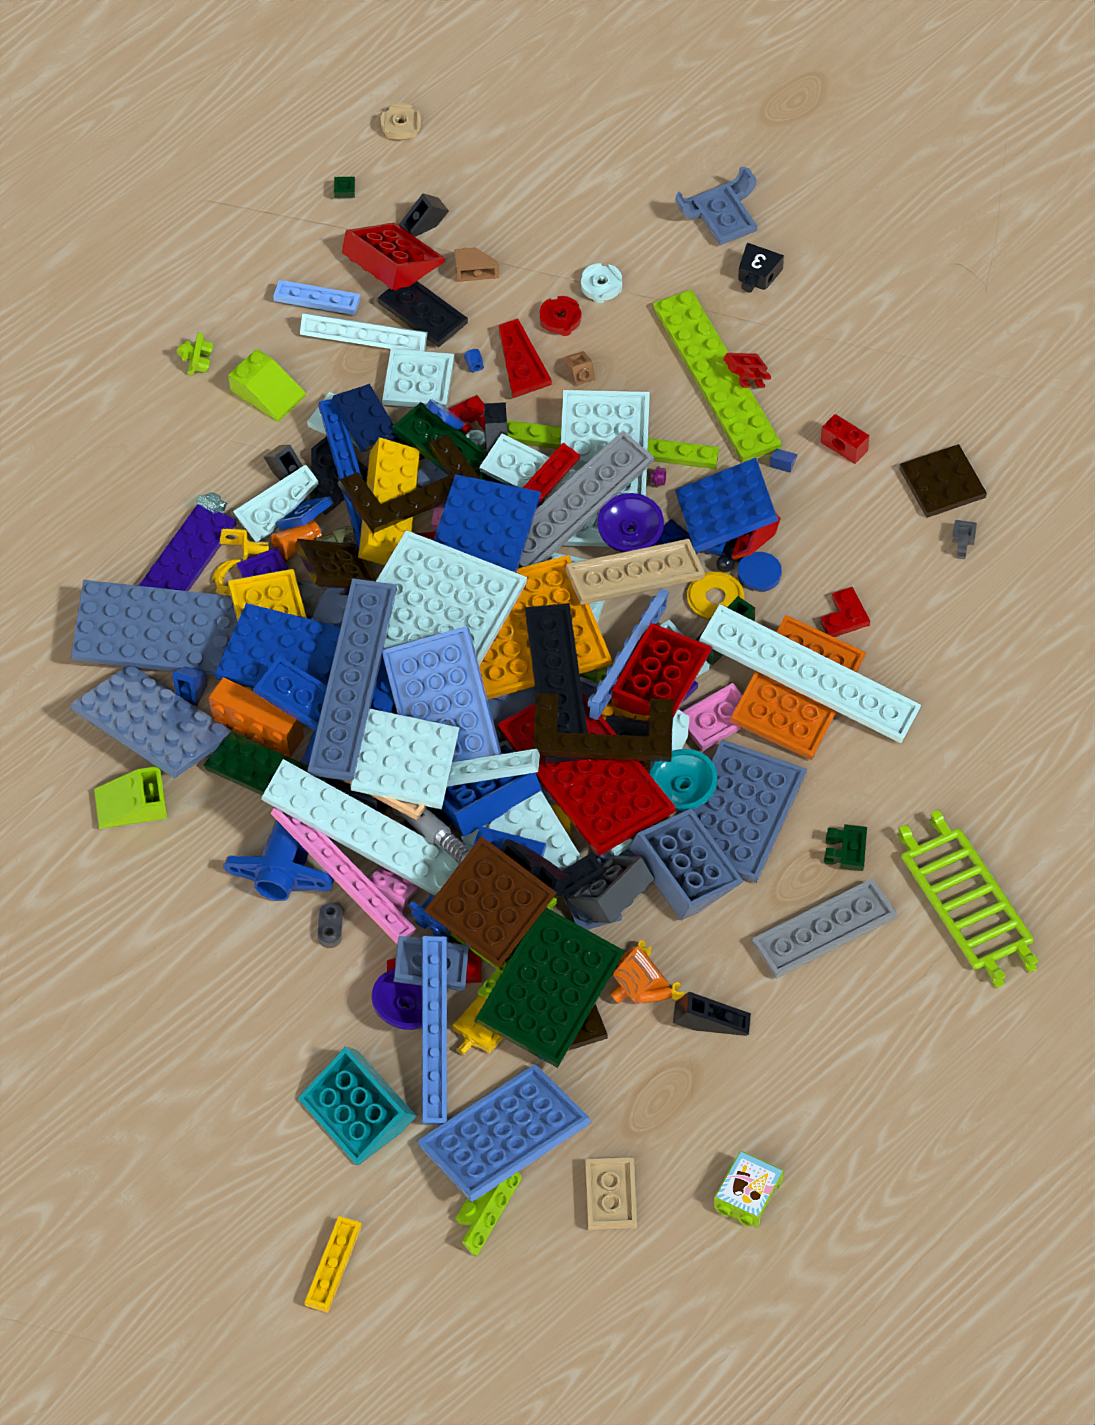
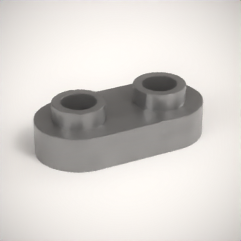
(330, 923)

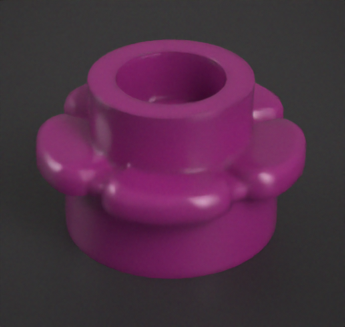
(658, 476)

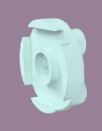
(601, 292)

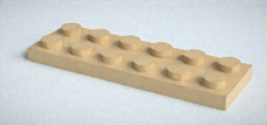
(634, 571)

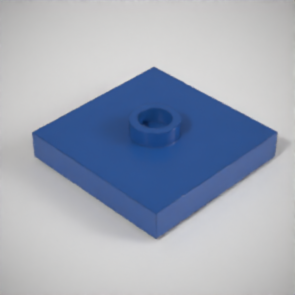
(304, 513)

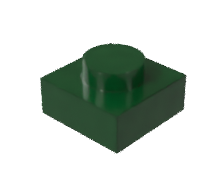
(344, 187)

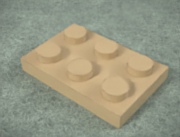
(611, 1193)

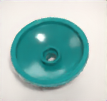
(686, 769)

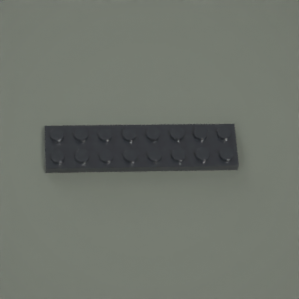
(556, 666)

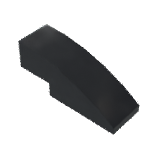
(537, 865)

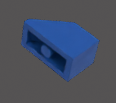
(190, 684)

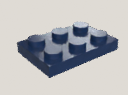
(364, 416)

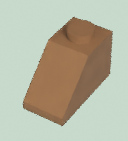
(475, 265)

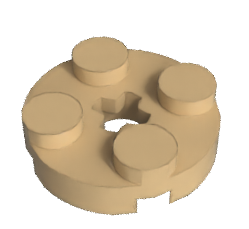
(397, 130)

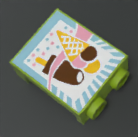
(748, 1189)

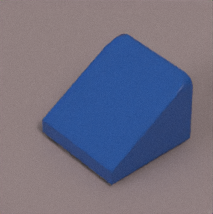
(783, 460)

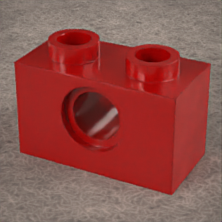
(845, 438)

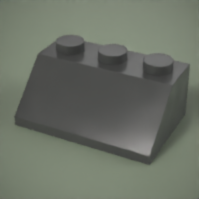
(613, 891)

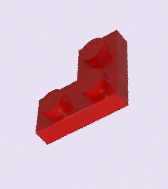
(849, 616)

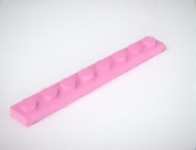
(347, 876)

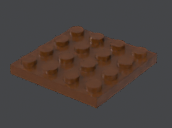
(490, 902)

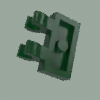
(853, 847)

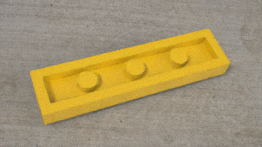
(333, 1264)

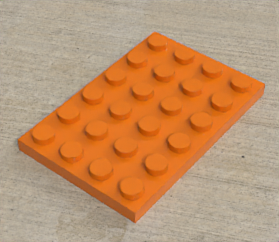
(784, 713)

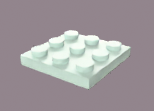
(417, 378)

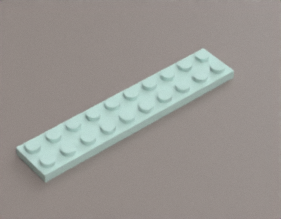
(810, 673)
(359, 827)

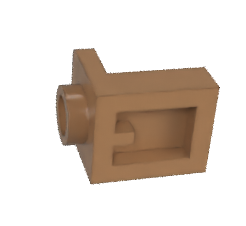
(581, 367)

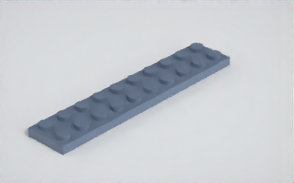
(352, 680)

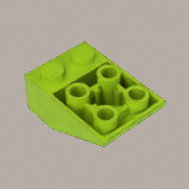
(131, 799)

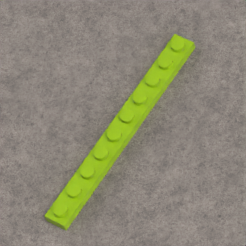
(662, 450)

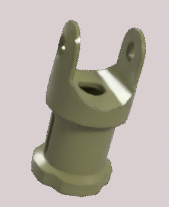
(338, 536)

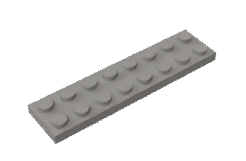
(584, 496)

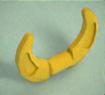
(220, 573)

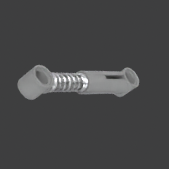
(436, 833)

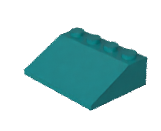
(356, 1105)

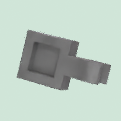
(964, 534)

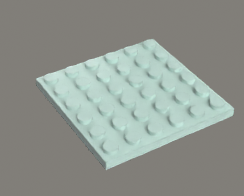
(447, 591)

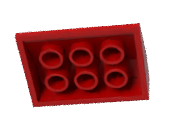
(390, 254)
(659, 669)

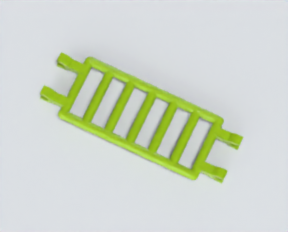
(987, 961)

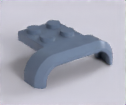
(722, 208)
(331, 606)

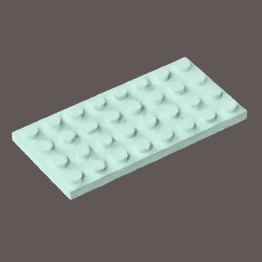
(592, 422)

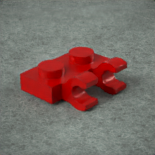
(747, 367)
(469, 411)

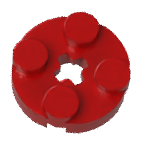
(560, 325)

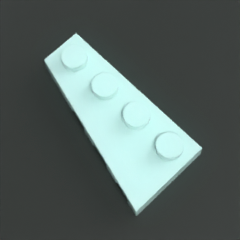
(263, 511)

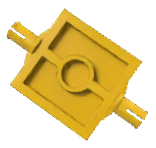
(473, 1033)

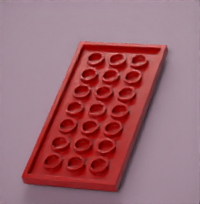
(599, 796)

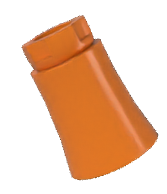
(286, 540)

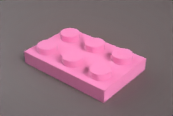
(711, 717)

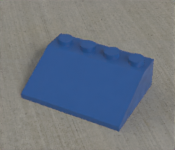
(483, 801)

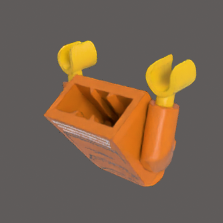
(641, 978)

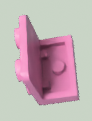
(393, 887)

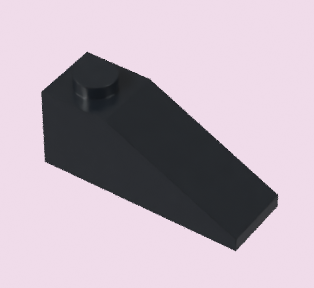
(494, 422)
(710, 1015)

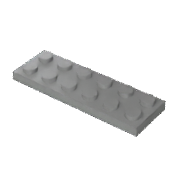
(824, 928)

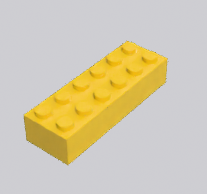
(390, 475)

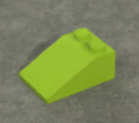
(265, 385)

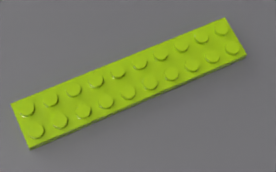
(703, 355)

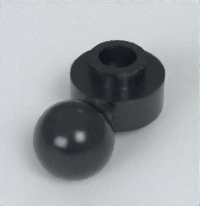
(726, 562)

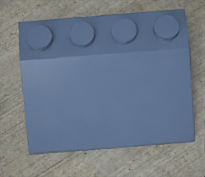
(685, 863)

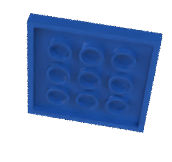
(726, 505)

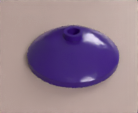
(630, 512)
(390, 997)

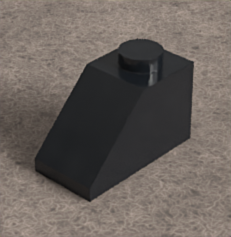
(424, 215)
(283, 461)

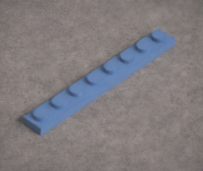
(604, 690)
(434, 1030)

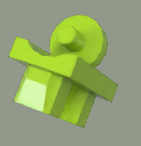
(193, 352)

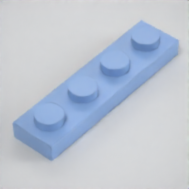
(316, 297)

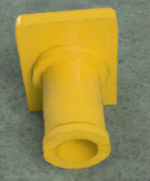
(247, 547)

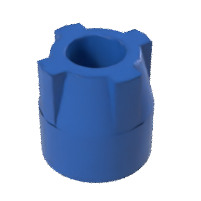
(474, 360)

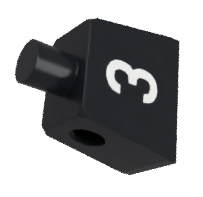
(759, 267)

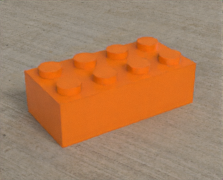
(255, 718)

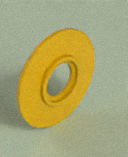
(697, 593)

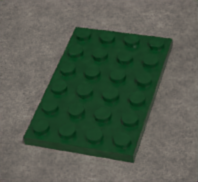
(549, 987)

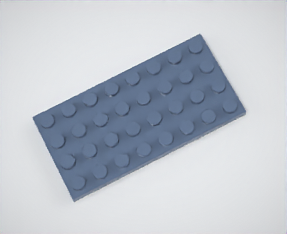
(152, 627)

